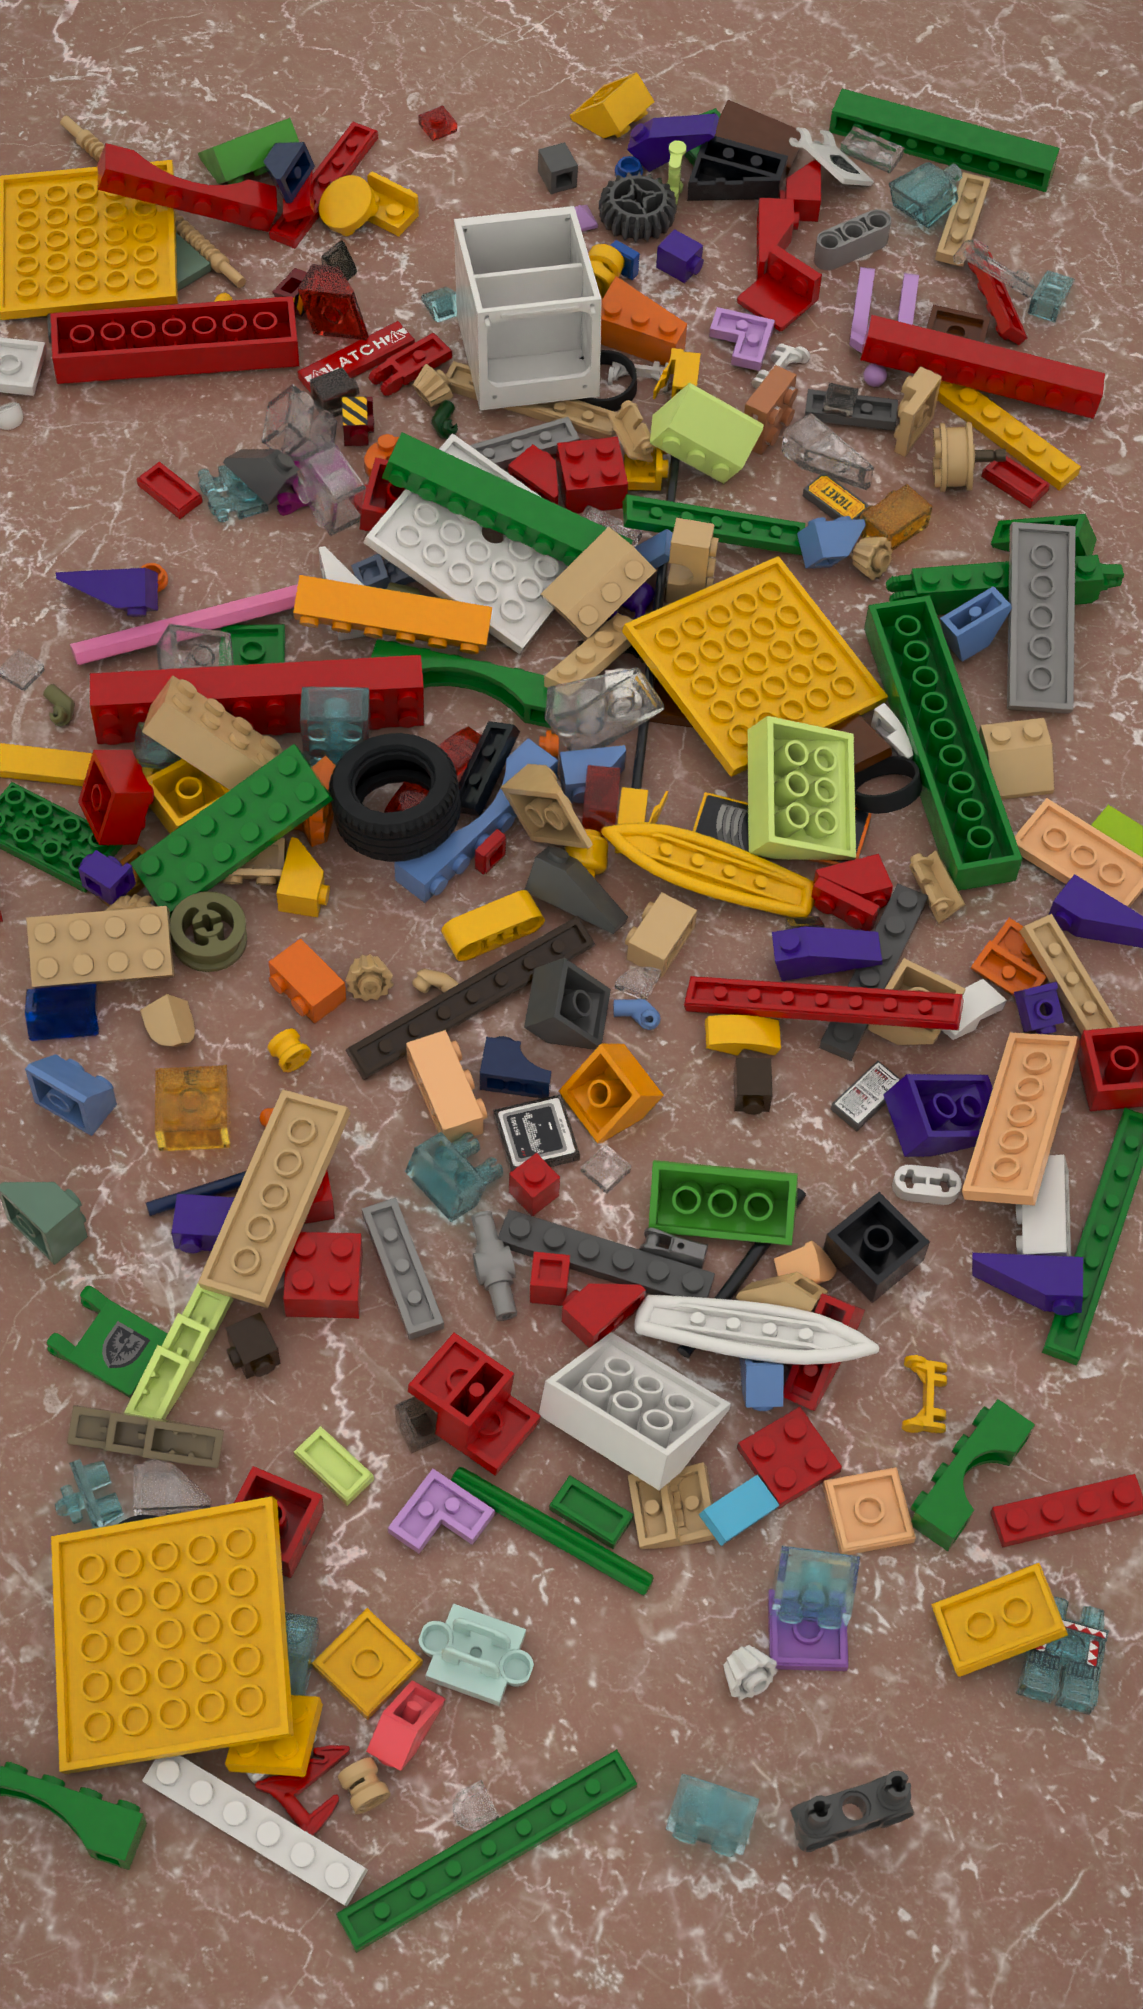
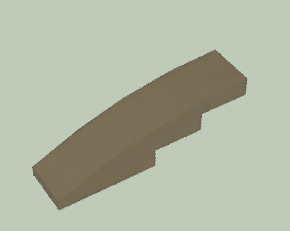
(145, 1436)

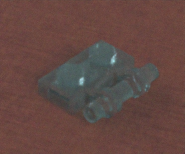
(240, 498)

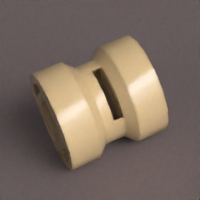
(364, 1785)

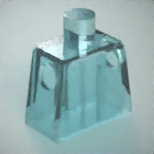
(926, 192)

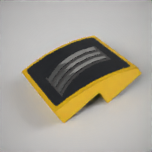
(723, 820)

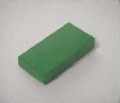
(591, 1512)

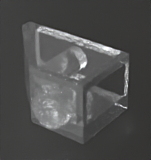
(165, 1490)

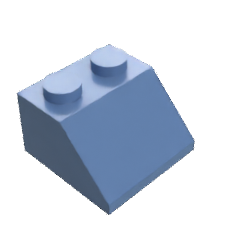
(71, 1092)

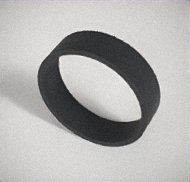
(614, 403)
(892, 801)

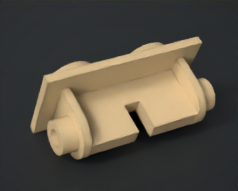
(633, 437)
(937, 884)

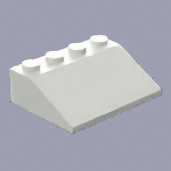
(632, 1409)

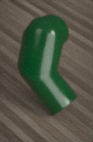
(441, 420)

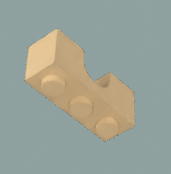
(691, 559)

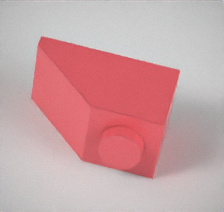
(405, 1725)

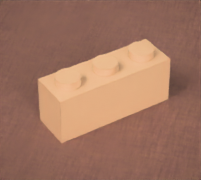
(445, 1085)

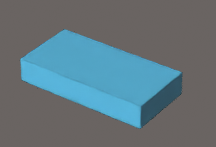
(739, 1510)

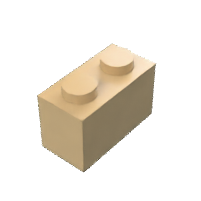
(661, 933)

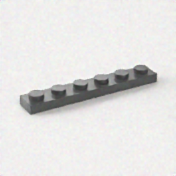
(894, 933)
(604, 1257)

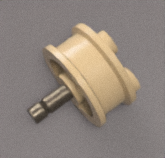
(957, 456)

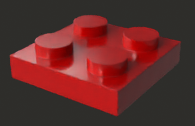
(789, 1456)

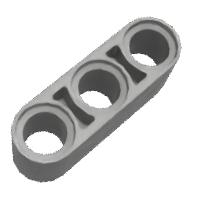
(852, 239)

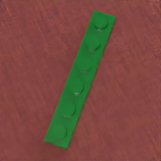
(729, 526)

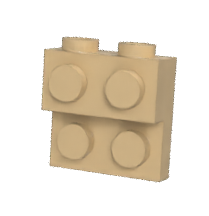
(916, 408)

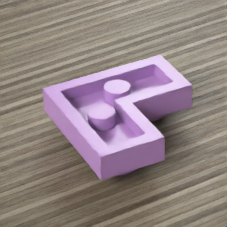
(747, 331)
(438, 1503)

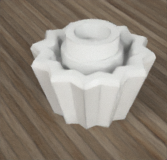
(749, 1672)

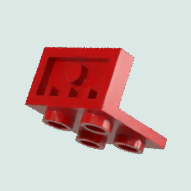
(784, 289)

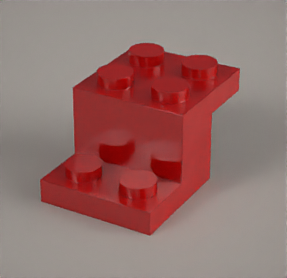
(474, 1403)

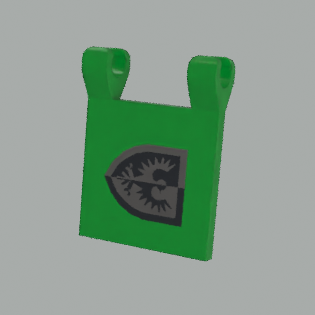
(114, 1345)

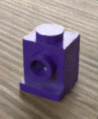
(106, 876)
(1029, 1004)

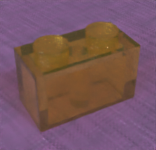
(897, 516)

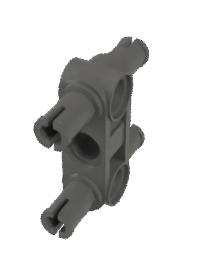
(880, 1801)

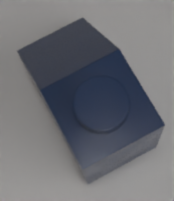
(289, 168)

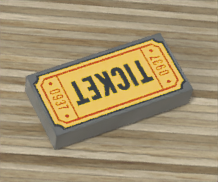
(834, 498)

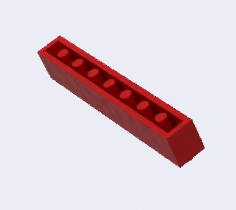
(983, 366)

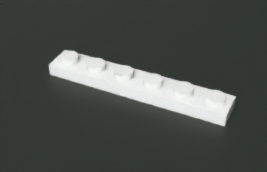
(257, 1827)

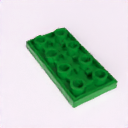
(47, 835)

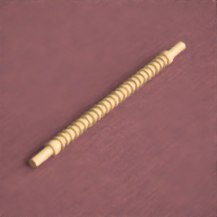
(218, 260)

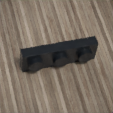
(486, 766)

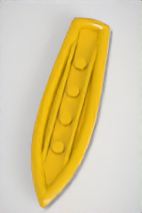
(713, 868)

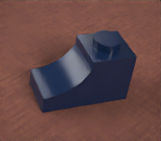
(510, 1072)

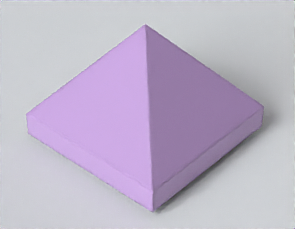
(585, 218)

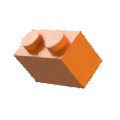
(306, 981)

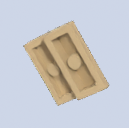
(672, 1514)

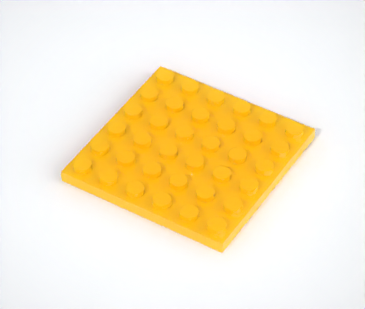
(82, 246)
(750, 654)
(170, 1636)

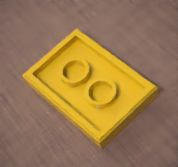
(999, 1619)

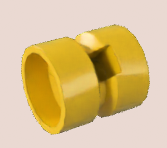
(606, 264)

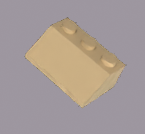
(598, 582)

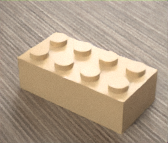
(207, 734)
(100, 947)

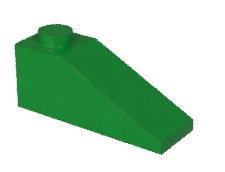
(1084, 535)

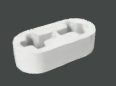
(926, 1184)

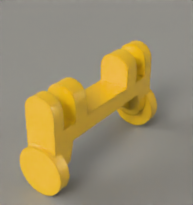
(927, 1372)

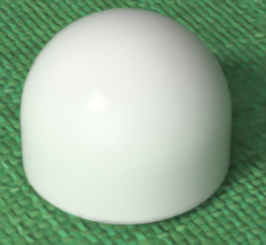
(10, 416)

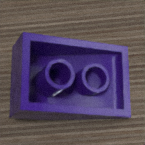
(938, 1112)

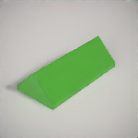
(723, 1202)

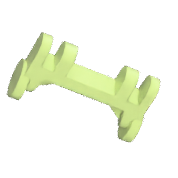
(677, 150)

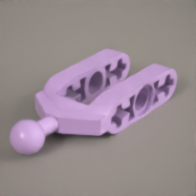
(875, 374)

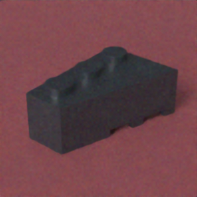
(735, 172)

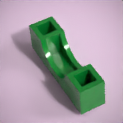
(997, 1439)

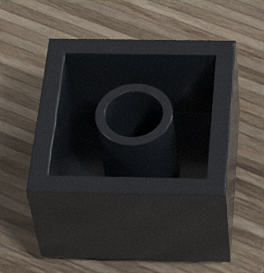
(875, 1247)

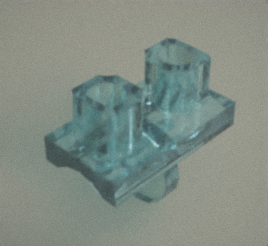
(89, 1479)

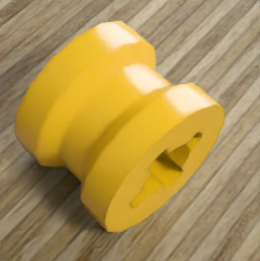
(289, 1050)

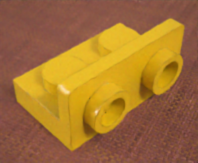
(396, 204)

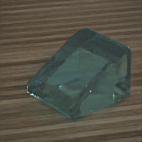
(441, 303)

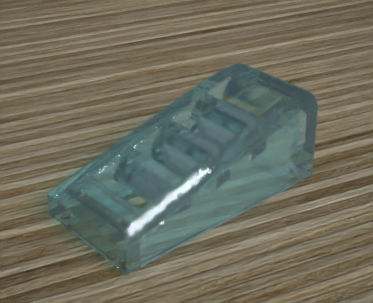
(1050, 296)

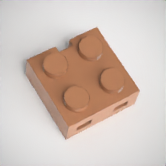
(773, 405)

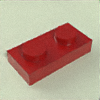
(844, 904)

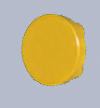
(347, 204)

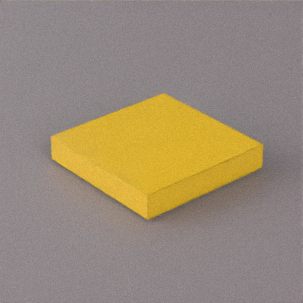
(367, 1663)

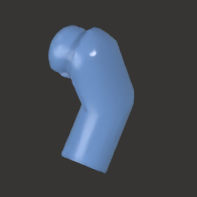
(639, 1010)

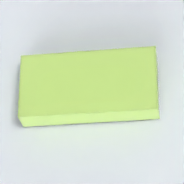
(333, 1465)

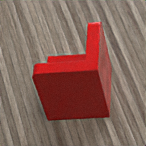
(549, 1278)

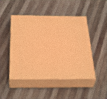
(868, 1511)

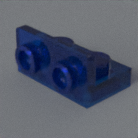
(62, 1012)

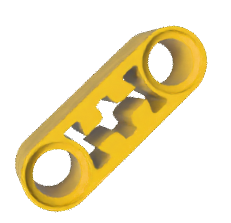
(492, 925)

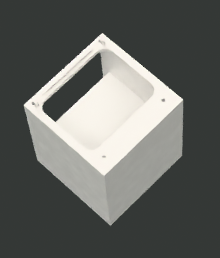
(528, 307)

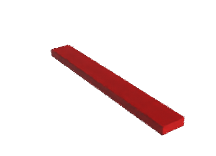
(824, 1003)

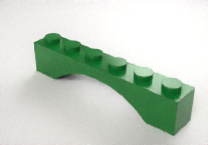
(514, 687)
(105, 1828)

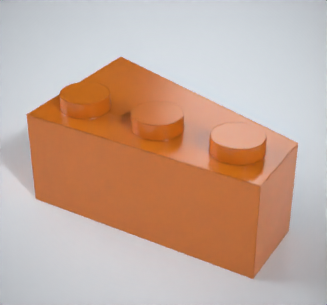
(639, 324)

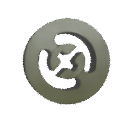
(211, 949)

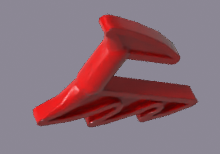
(287, 1788)

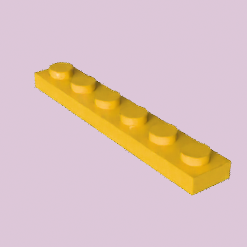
(1009, 434)

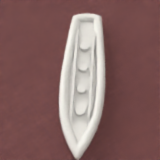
(751, 1330)

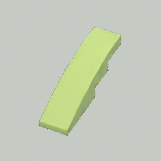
(179, 1355)

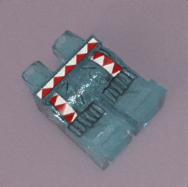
(1081, 1659)

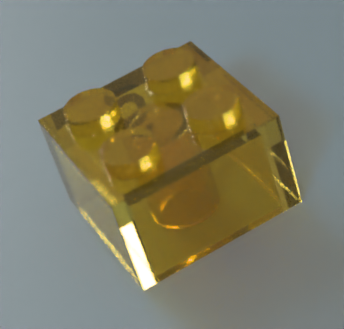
(192, 1108)

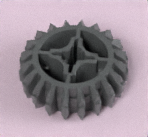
(637, 207)

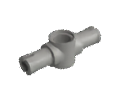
(494, 1265)

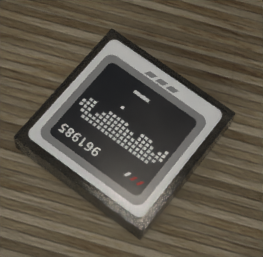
(536, 1128)

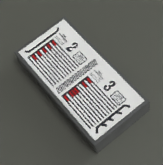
(865, 1096)

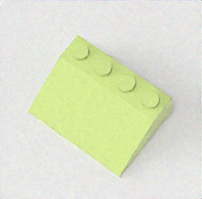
(800, 791)

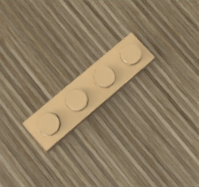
(963, 216)
(593, 654)
(1064, 967)

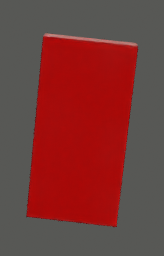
(1016, 481)
(169, 490)

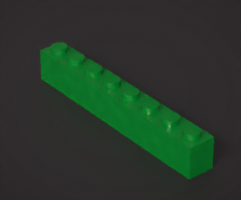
(947, 140)
(490, 500)

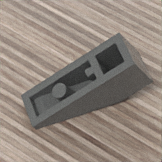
(572, 888)

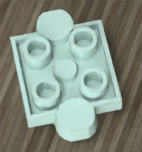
(473, 1654)

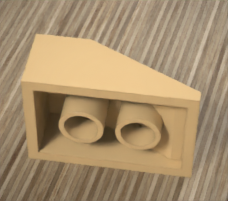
(544, 807)

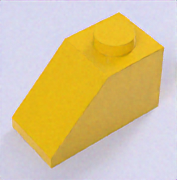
(301, 883)

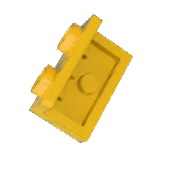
(644, 474)

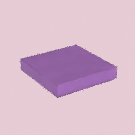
(806, 1645)

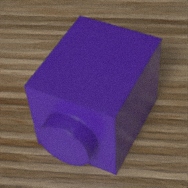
(679, 256)

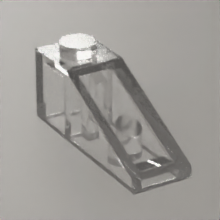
(821, 450)

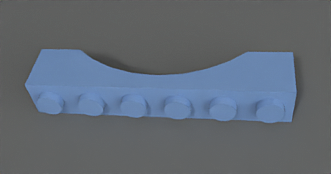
(431, 872)

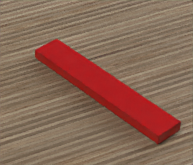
(338, 163)

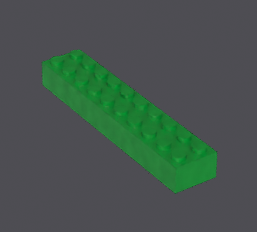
(952, 764)

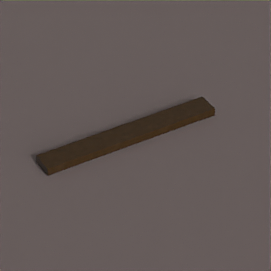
(468, 997)

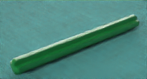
(555, 1532)

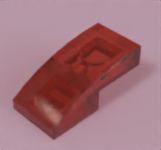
(600, 797)

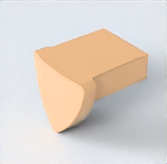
(809, 1261)

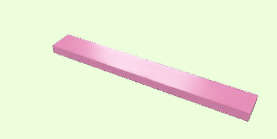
(208, 618)

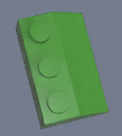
(246, 153)

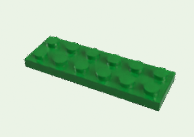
(232, 829)

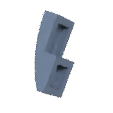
(379, 572)

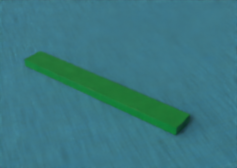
(1101, 1235)
(486, 1851)

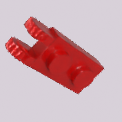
(409, 363)

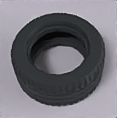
(387, 761)

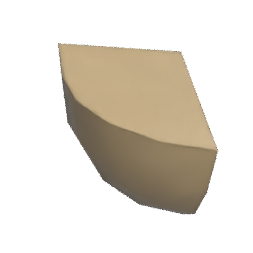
(169, 1021)

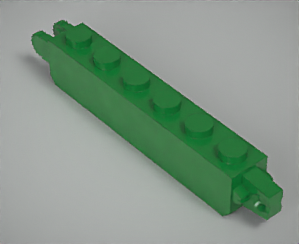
(958, 584)

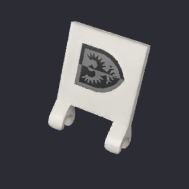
(832, 158)

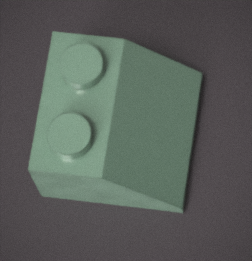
(45, 1216)

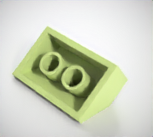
(705, 433)

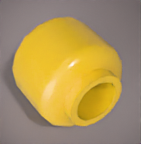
(596, 857)

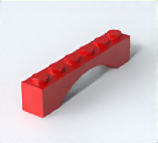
(132, 176)

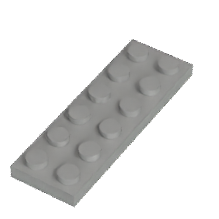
(1041, 618)

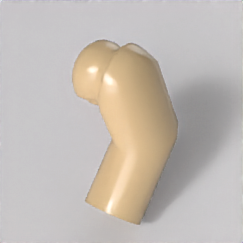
(427, 978)

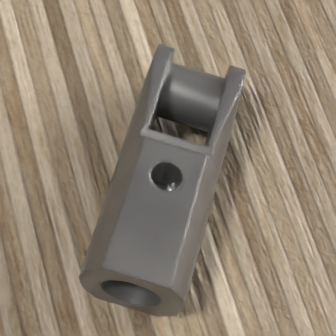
(679, 1249)

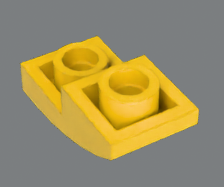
(740, 1032)

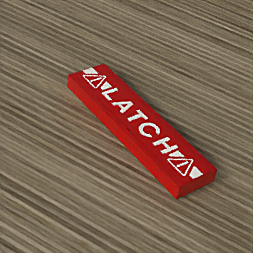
(361, 354)

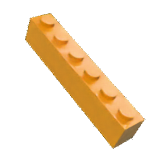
(392, 613)

